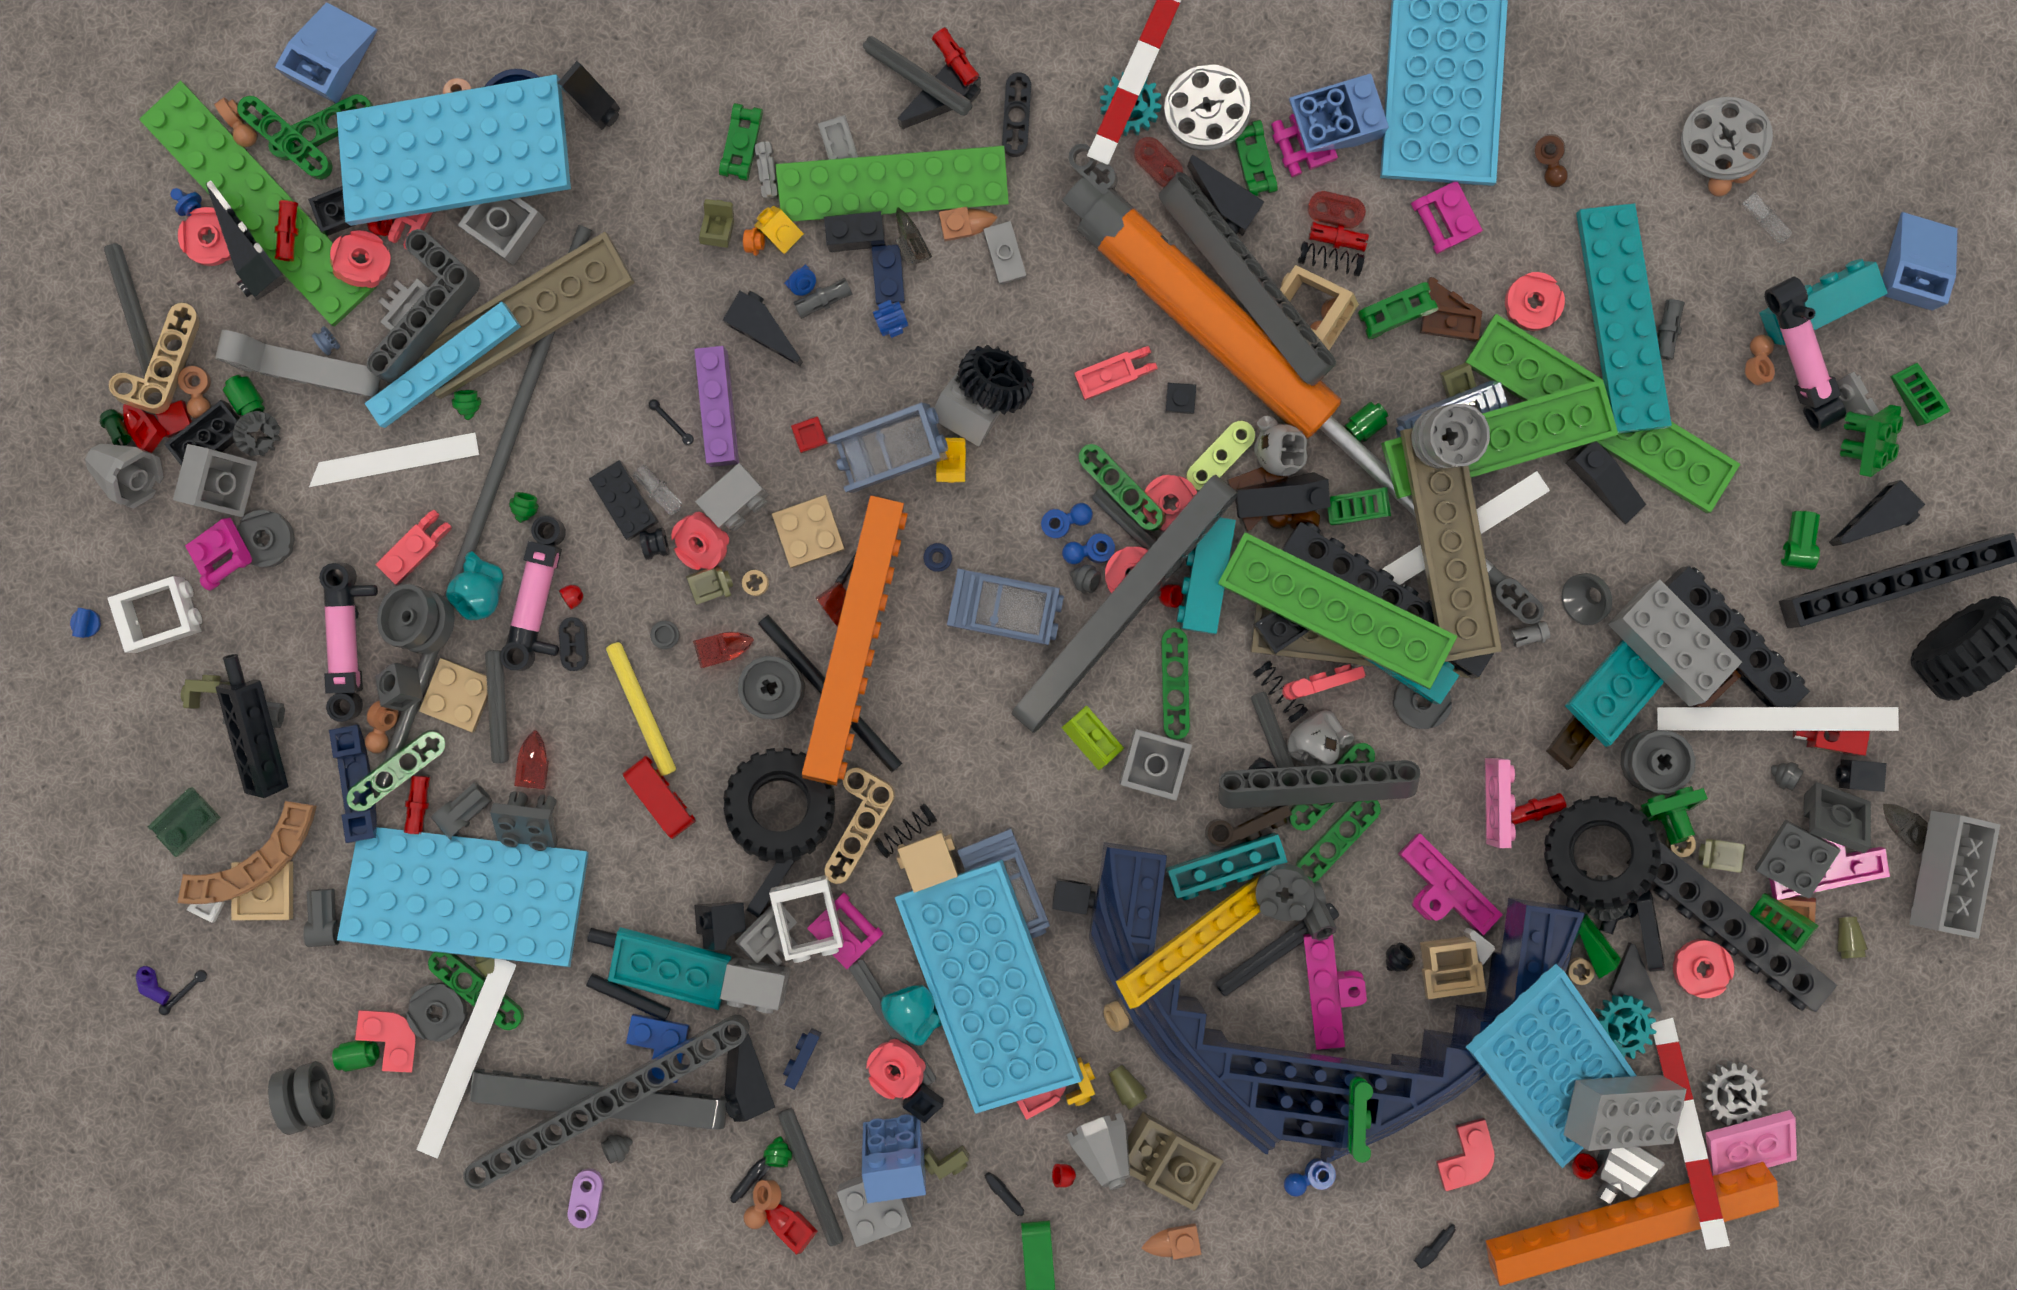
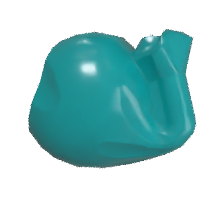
(477, 589)
(911, 1013)

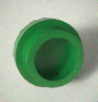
(466, 403)
(523, 506)
(777, 1153)

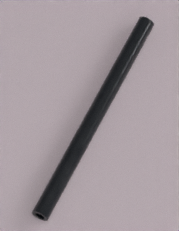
(817, 680)

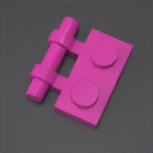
(1291, 160)

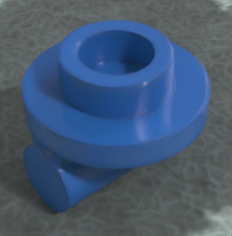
(186, 202)
(801, 281)
(85, 623)

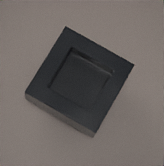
(1180, 398)
(923, 1103)

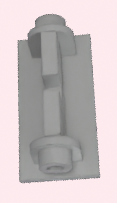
(1853, 395)

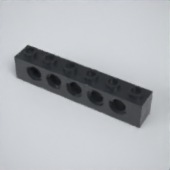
(1790, 684)

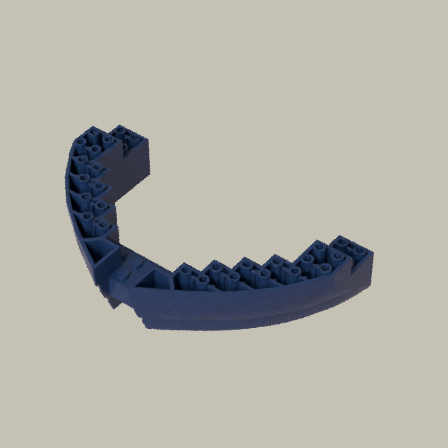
(1292, 1093)

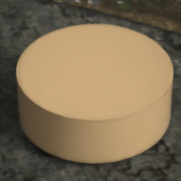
(1115, 1016)

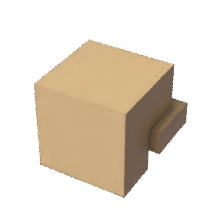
(928, 861)
(1451, 967)

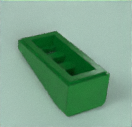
(1915, 408)
(1341, 512)
(1798, 920)
(1599, 950)

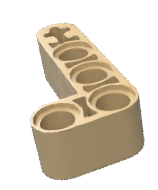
(161, 357)
(855, 828)

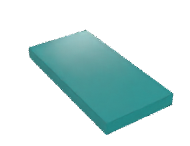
(1614, 694)
(668, 968)

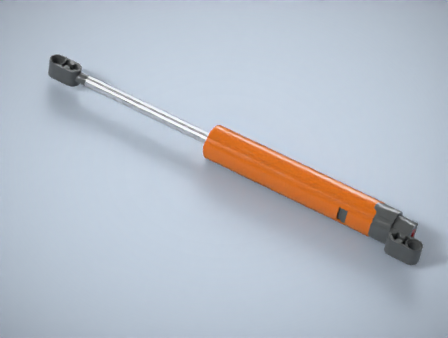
(1227, 330)

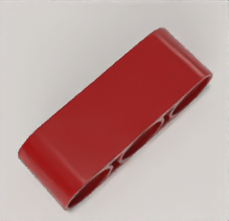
(658, 798)

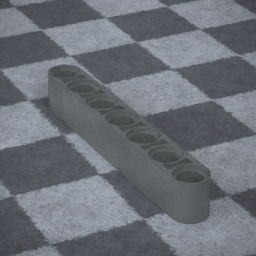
(1364, 783)

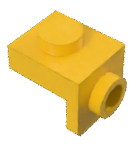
(778, 228)
(954, 467)
(1086, 1089)

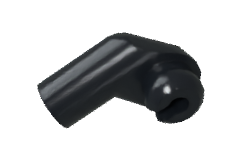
(1609, 926)

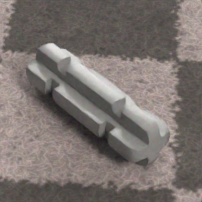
(766, 170)

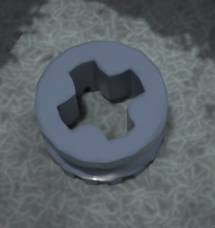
(325, 341)

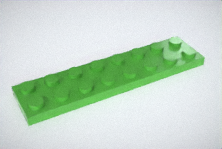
(893, 181)
(1528, 431)
(1337, 610)

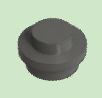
(664, 634)

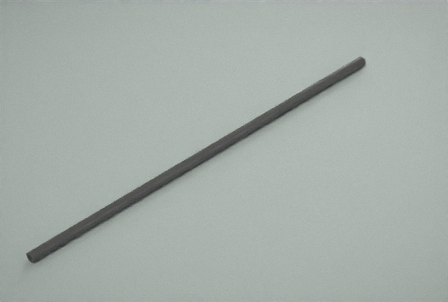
(482, 511)

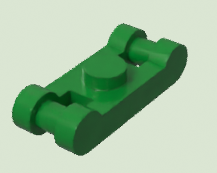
(741, 142)
(1255, 160)
(1398, 310)
(1359, 1119)

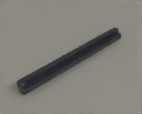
(1267, 956)

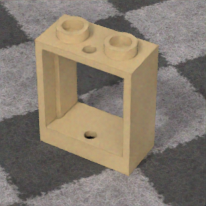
(1339, 312)

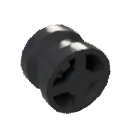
(654, 543)

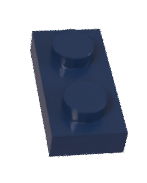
(888, 274)
(796, 1068)

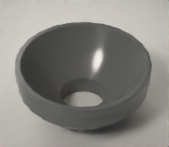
(1578, 602)

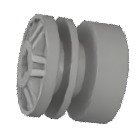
(1465, 431)

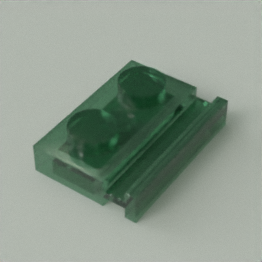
(184, 822)

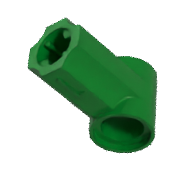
(1801, 544)

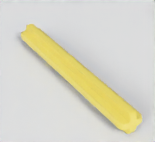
(640, 708)

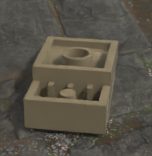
(1170, 1161)

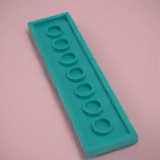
(1623, 317)

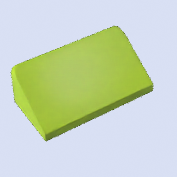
(1092, 738)

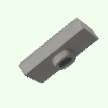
(838, 138)
(1004, 253)

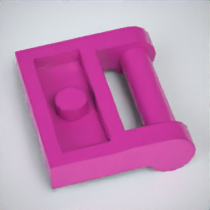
(1454, 212)
(215, 545)
(852, 946)

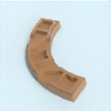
(256, 869)

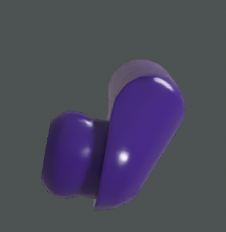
(149, 987)

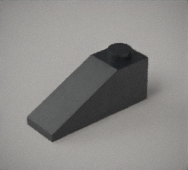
(589, 96)
(927, 107)
(1230, 199)
(754, 320)
(1606, 480)
(1284, 496)
(1889, 509)
(745, 1083)

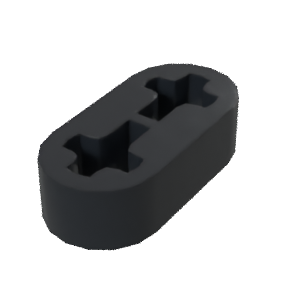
(566, 644)

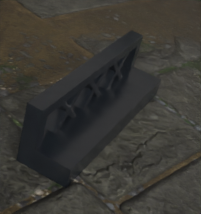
(253, 737)

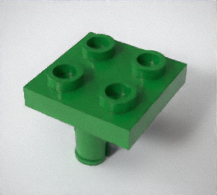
(1879, 442)
(1673, 812)

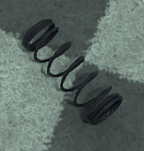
(1304, 249)
(1267, 666)
(930, 817)

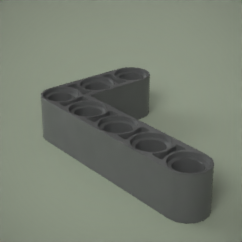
(426, 309)

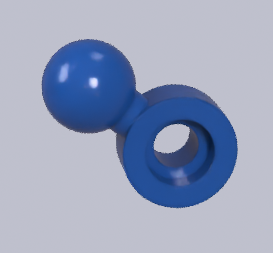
(1080, 515)
(1074, 552)
(1296, 1184)

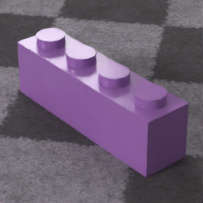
(716, 406)

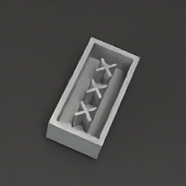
(1675, 643)
(1954, 874)
(1624, 1112)

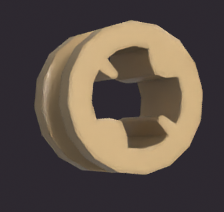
(762, 587)
(1684, 852)
(1585, 964)

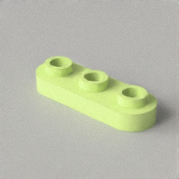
(1230, 445)

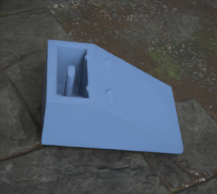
(326, 52)
(1340, 115)
(1921, 262)
(893, 1159)

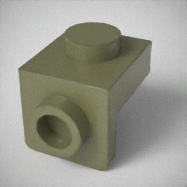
(717, 223)
(1458, 379)
(709, 584)
(192, 689)
(1722, 855)
(953, 1162)

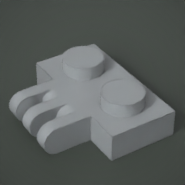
(401, 301)
(763, 937)

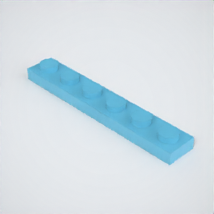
(442, 365)

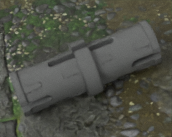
(823, 298)
(1670, 328)

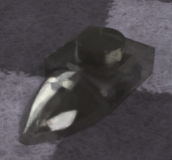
(910, 242)
(1907, 826)

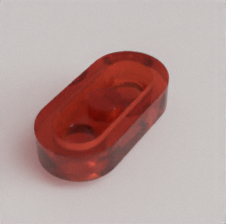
(1156, 162)
(1336, 208)

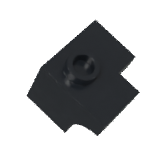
(719, 922)

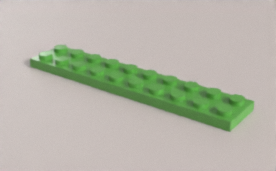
(212, 154)
(1664, 455)

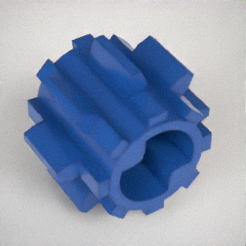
(890, 318)

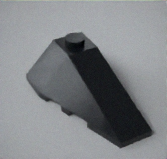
(249, 259)

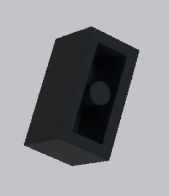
(854, 231)

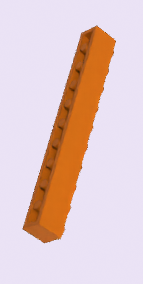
(853, 641)
(1626, 1225)

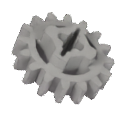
(1742, 1085)

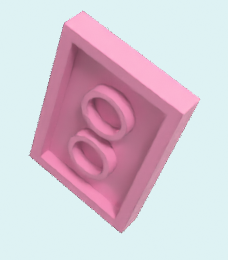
(1499, 802)
(1751, 1142)

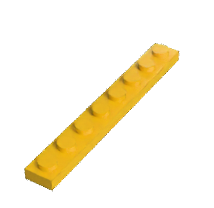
(1189, 945)

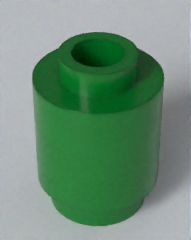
(243, 395)
(1367, 421)
(355, 1055)

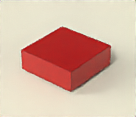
(174, 418)
(809, 434)

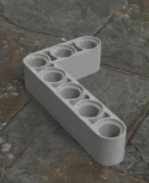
(294, 365)

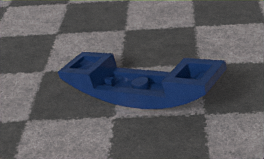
(353, 765)

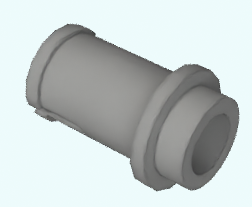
(1531, 634)

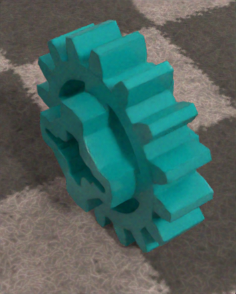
(1140, 109)
(1634, 1019)

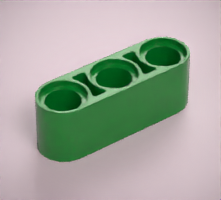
(1038, 1255)

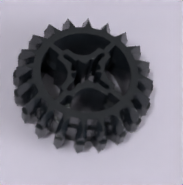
(995, 379)

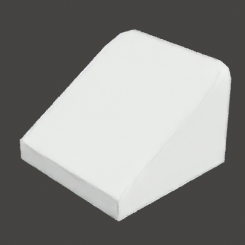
(1484, 948)

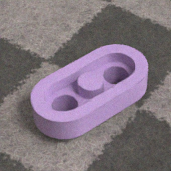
(585, 1199)

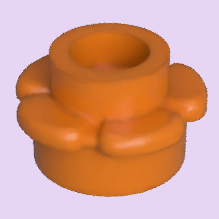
(753, 241)

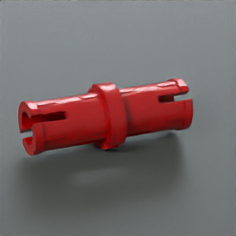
(955, 56)
(286, 230)
(1338, 236)
(416, 804)
(1551, 805)

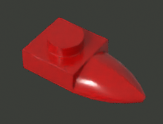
(143, 428)
(791, 1228)

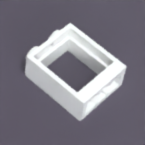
(128, 624)
(800, 889)

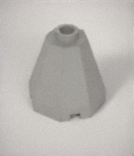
(124, 472)
(1104, 1150)

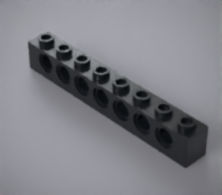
(1899, 580)
(1380, 581)
(1813, 986)

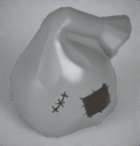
(1280, 447)
(1318, 739)

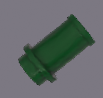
(112, 422)

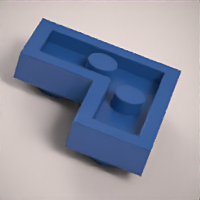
(657, 1035)

